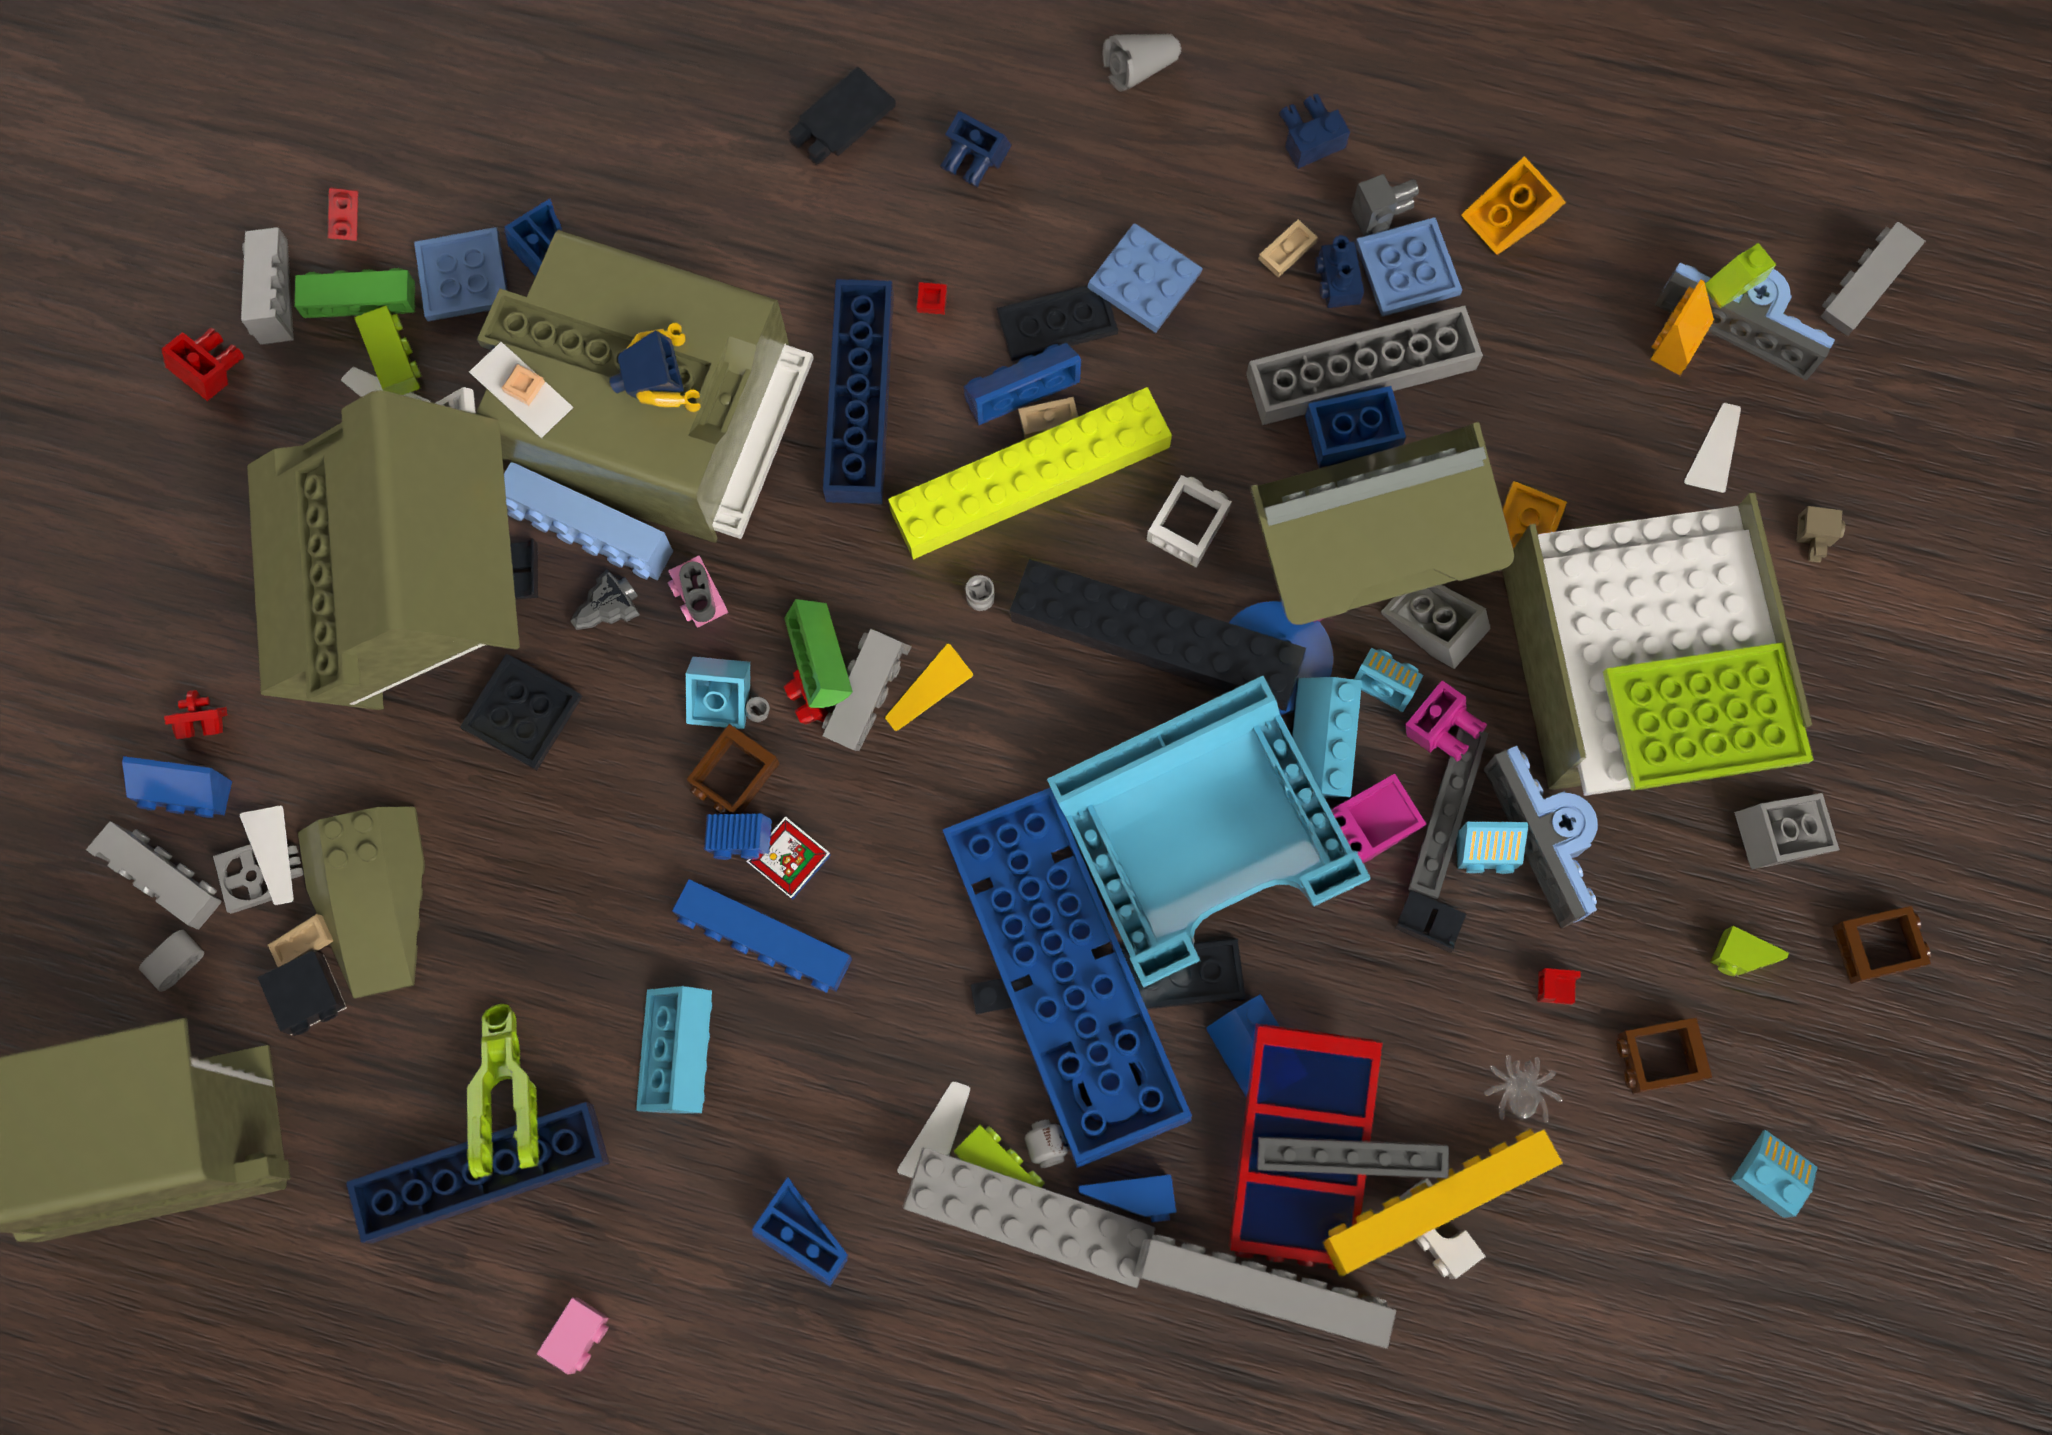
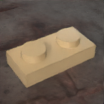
(1288, 248)
(1045, 416)

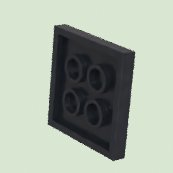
(521, 712)

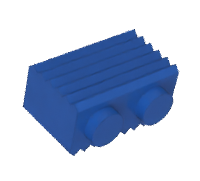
(737, 835)

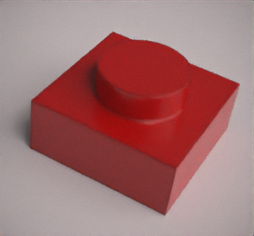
(932, 298)

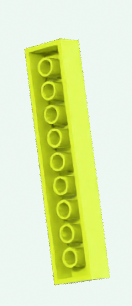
(1030, 473)

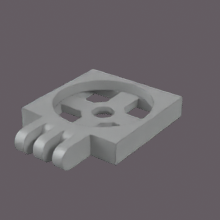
(254, 887)

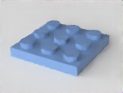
(1408, 267)
(460, 273)
(1144, 277)

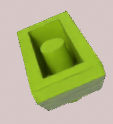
(1740, 275)
(1742, 952)

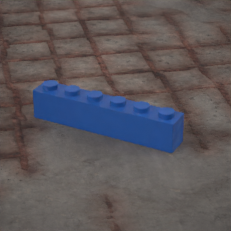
(762, 935)

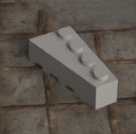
(1872, 278)
(267, 286)
(868, 678)
(155, 874)

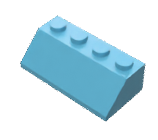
(1327, 731)
(674, 1050)

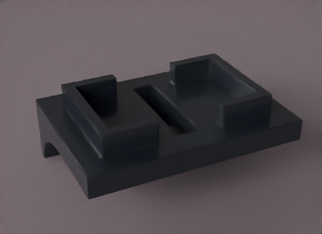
(525, 556)
(1445, 925)

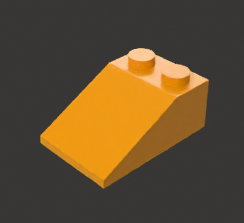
(1513, 206)

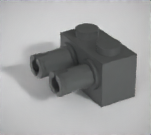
(1378, 203)

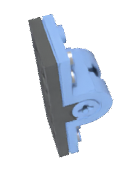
(1757, 322)
(1556, 833)

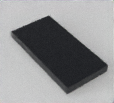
(1053, 319)
(1210, 980)

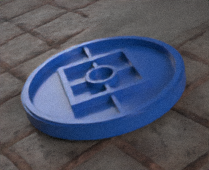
(1270, 620)

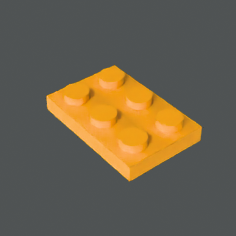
(1529, 506)

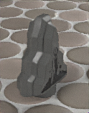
(606, 602)

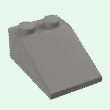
(1439, 622)
(1786, 830)

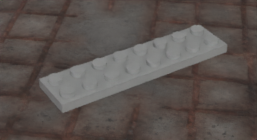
(1026, 1217)

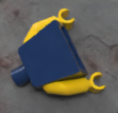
(652, 371)

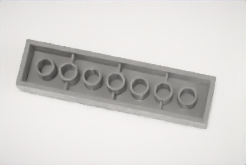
(1365, 361)
(1267, 1293)

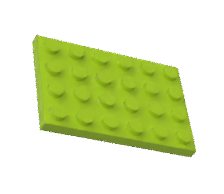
(1707, 716)

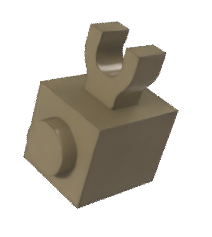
(1820, 529)

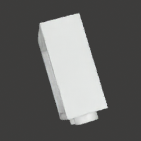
(1176, 544)

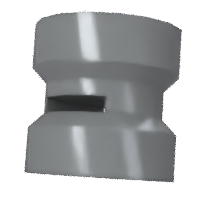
(981, 587)

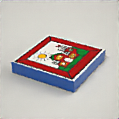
(791, 859)

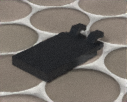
(842, 116)

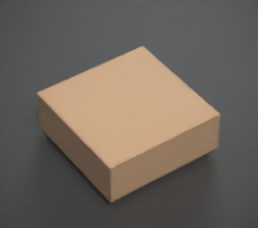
(523, 384)

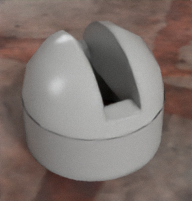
(761, 707)

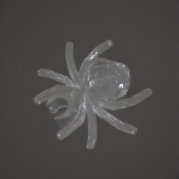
(1523, 1089)

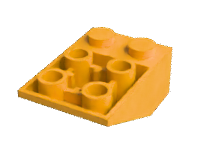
(1684, 330)

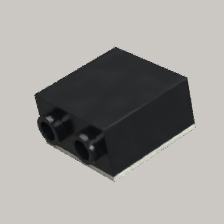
(302, 993)

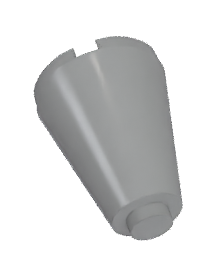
(1138, 57)

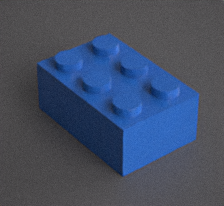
(1354, 426)

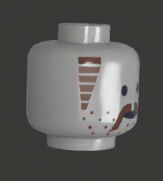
(1046, 1144)

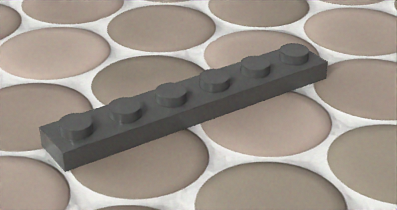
(1447, 817)
(1353, 1157)

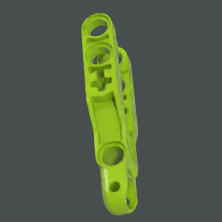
(500, 1062)

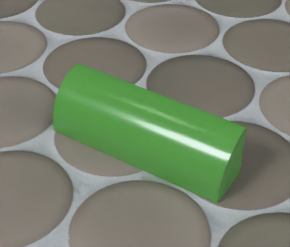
(817, 654)

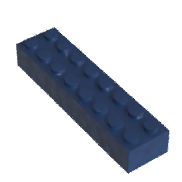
(858, 392)
(444, 1187)

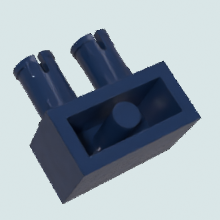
(1316, 138)
(977, 139)
(1339, 273)

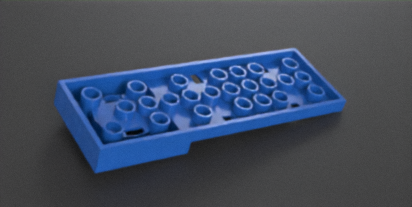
(1081, 1011)

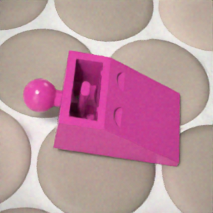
(1378, 818)

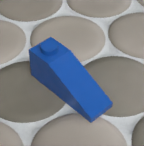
(1139, 1196)

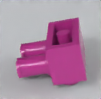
(1437, 715)

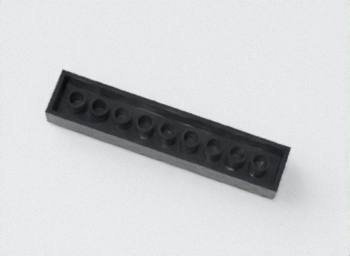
(1153, 632)

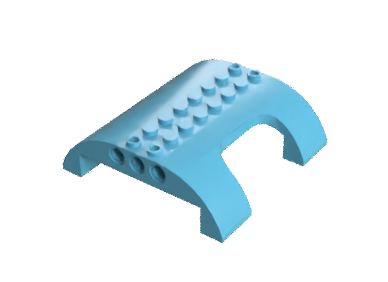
(1201, 822)

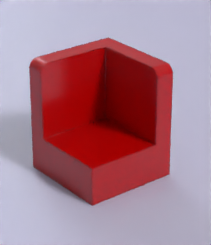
(1557, 986)

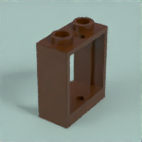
(748, 746)
(1854, 953)
(1693, 1050)

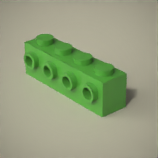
(354, 293)

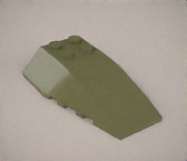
(367, 886)

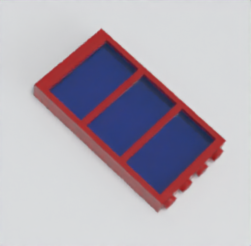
(1311, 1090)

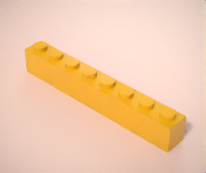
(1441, 1202)

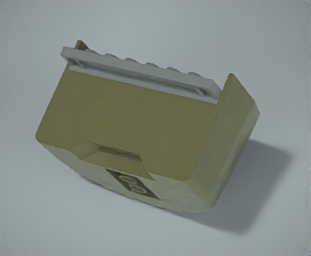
(1383, 525)

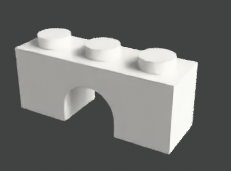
(1453, 1254)

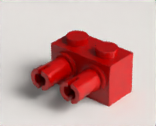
(196, 366)

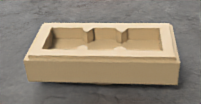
(307, 936)

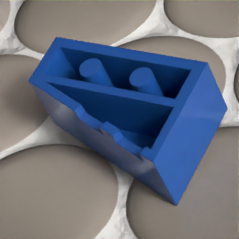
(532, 235)
(799, 1235)

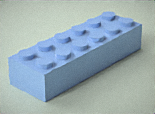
(586, 522)

